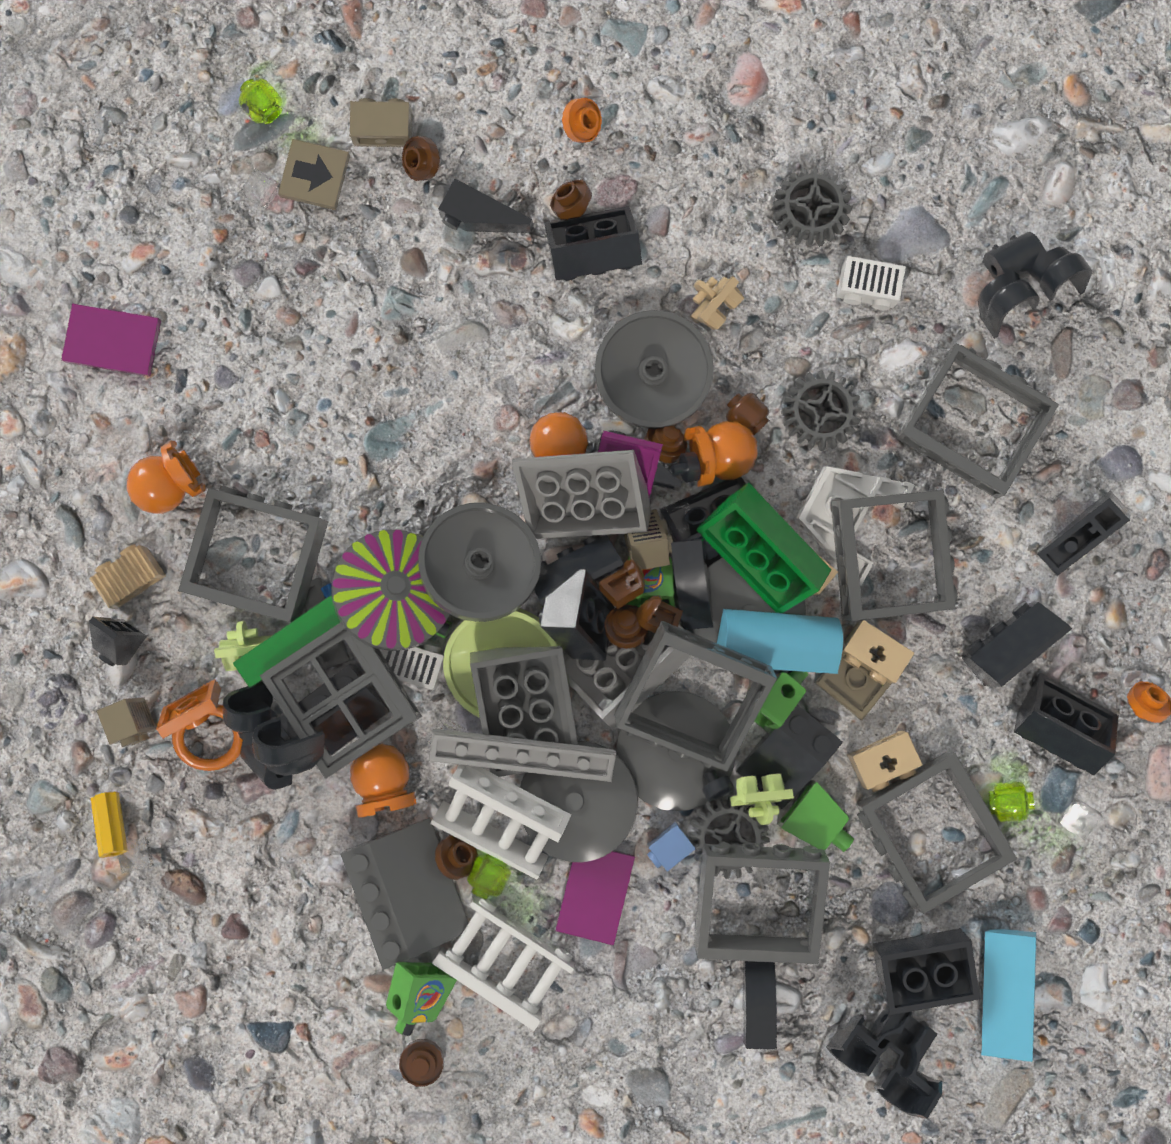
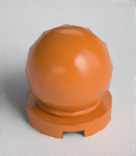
(558, 435)
(723, 451)
(161, 483)
(381, 780)

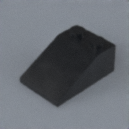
(793, 750)

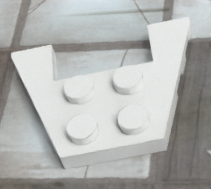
(842, 484)

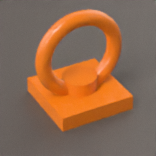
(189, 713)

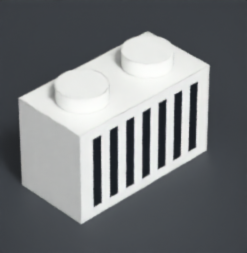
(870, 283)
(417, 665)

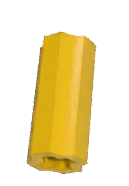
(109, 824)

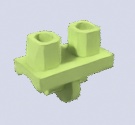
(238, 644)
(773, 792)

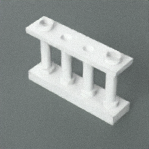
(509, 800)
(477, 976)

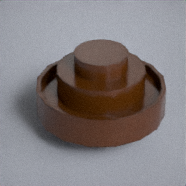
(420, 158)
(571, 199)
(672, 442)
(623, 627)
(455, 857)
(421, 1062)

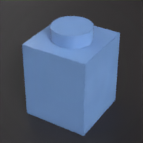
(669, 847)

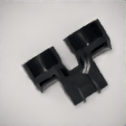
(1021, 258)
(262, 747)
(909, 1039)

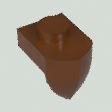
(624, 584)
(654, 611)

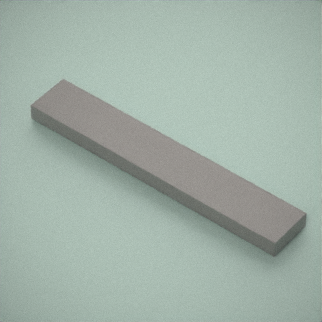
(522, 755)

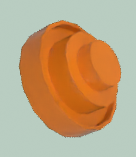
(582, 120)
(1149, 702)

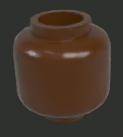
(748, 411)

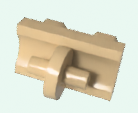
(724, 292)

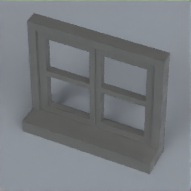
(377, 672)

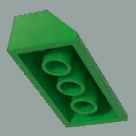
(764, 549)

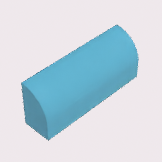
(784, 639)
(1009, 994)

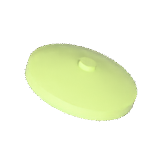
(514, 630)

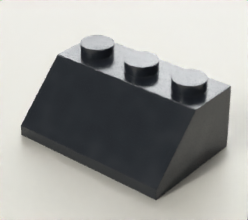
(593, 243)
(701, 507)
(596, 557)
(577, 616)
(1014, 643)
(1067, 725)
(337, 730)
(926, 971)

